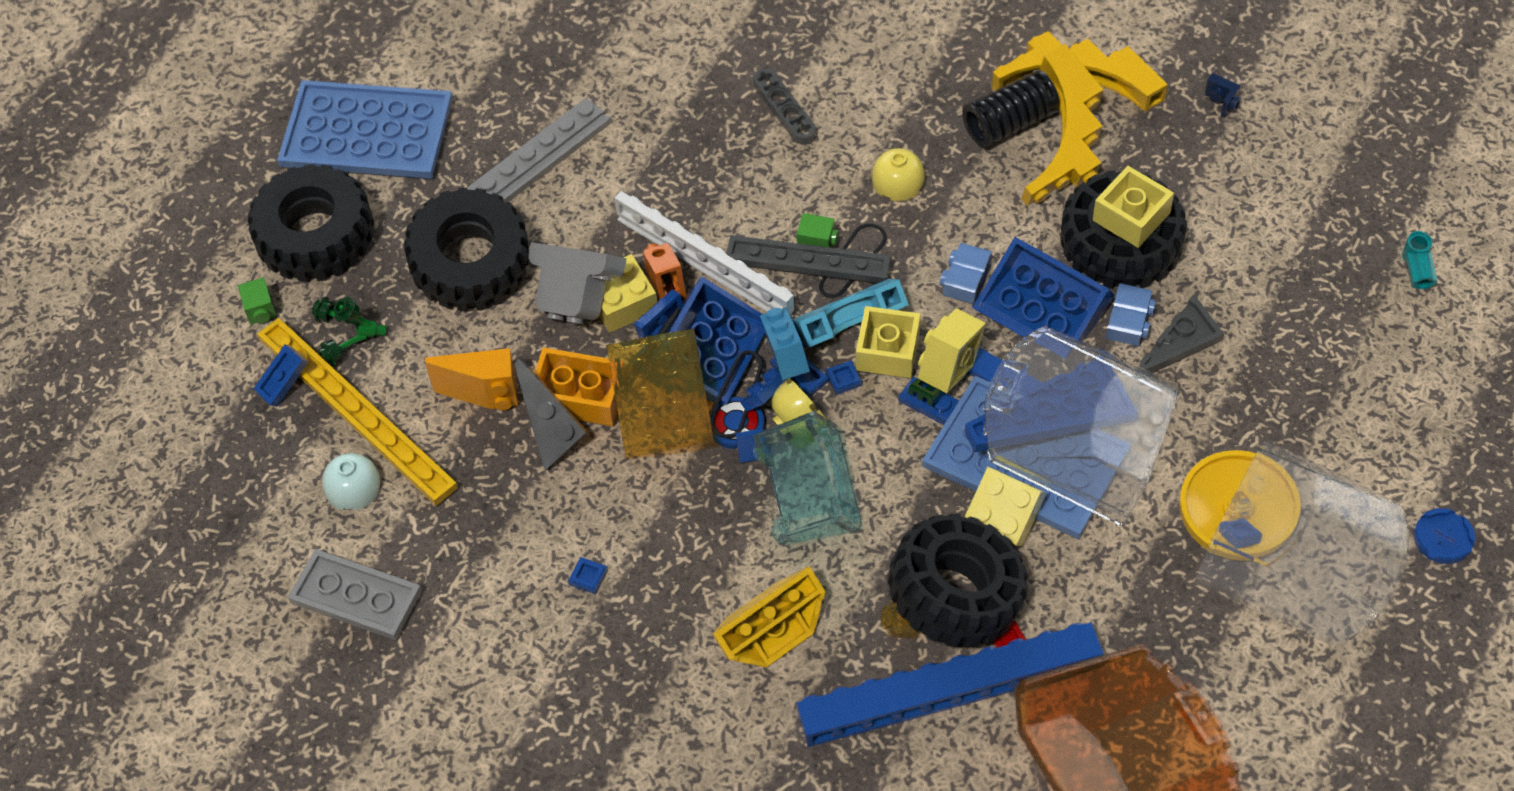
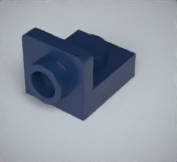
(1223, 91)

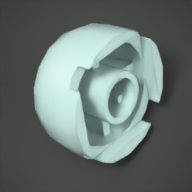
(351, 481)

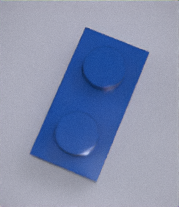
(654, 319)
(280, 375)
(762, 391)
(938, 411)

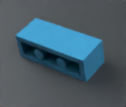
(784, 343)

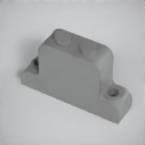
(573, 280)

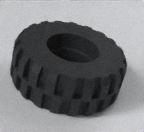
(460, 215)
(317, 251)
(1113, 258)
(942, 609)

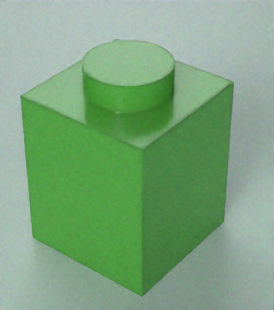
(817, 231)
(257, 301)

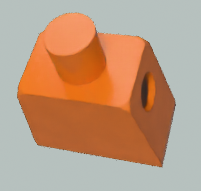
(661, 262)

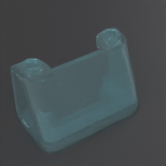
(808, 479)

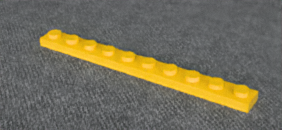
(363, 416)

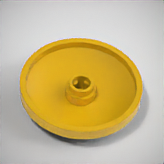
(1210, 490)

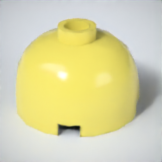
(898, 174)
(790, 402)

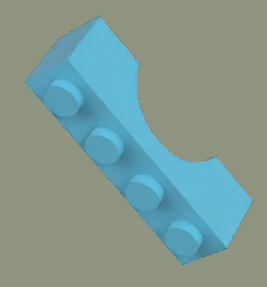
(834, 317)

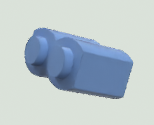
(966, 273)
(1129, 315)

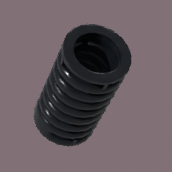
(1012, 108)

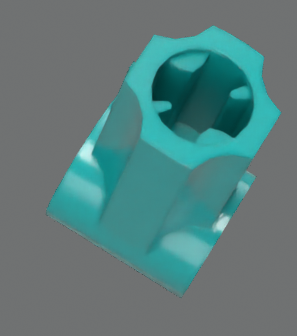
(1420, 261)

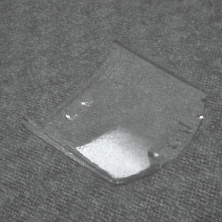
(1077, 421)
(1307, 547)

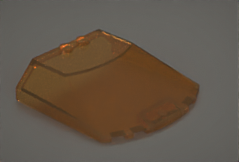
(1123, 727)

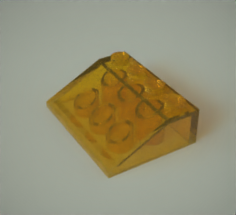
(659, 393)

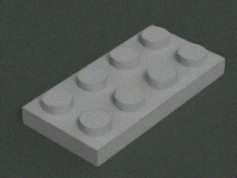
(355, 594)

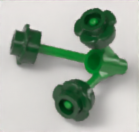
(347, 312)

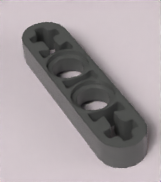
(781, 108)

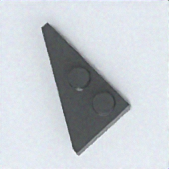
(1188, 334)
(551, 421)

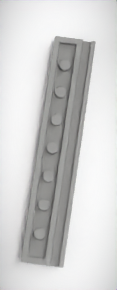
(543, 151)

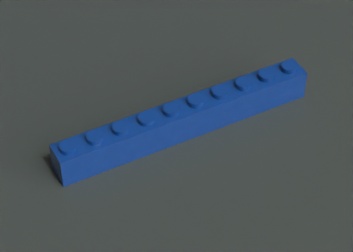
(942, 685)

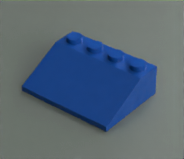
(1040, 291)
(722, 331)

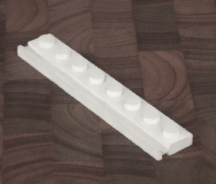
(703, 256)

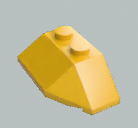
(772, 620)

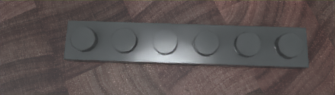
(809, 259)

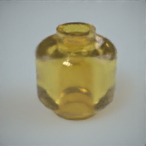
(895, 624)

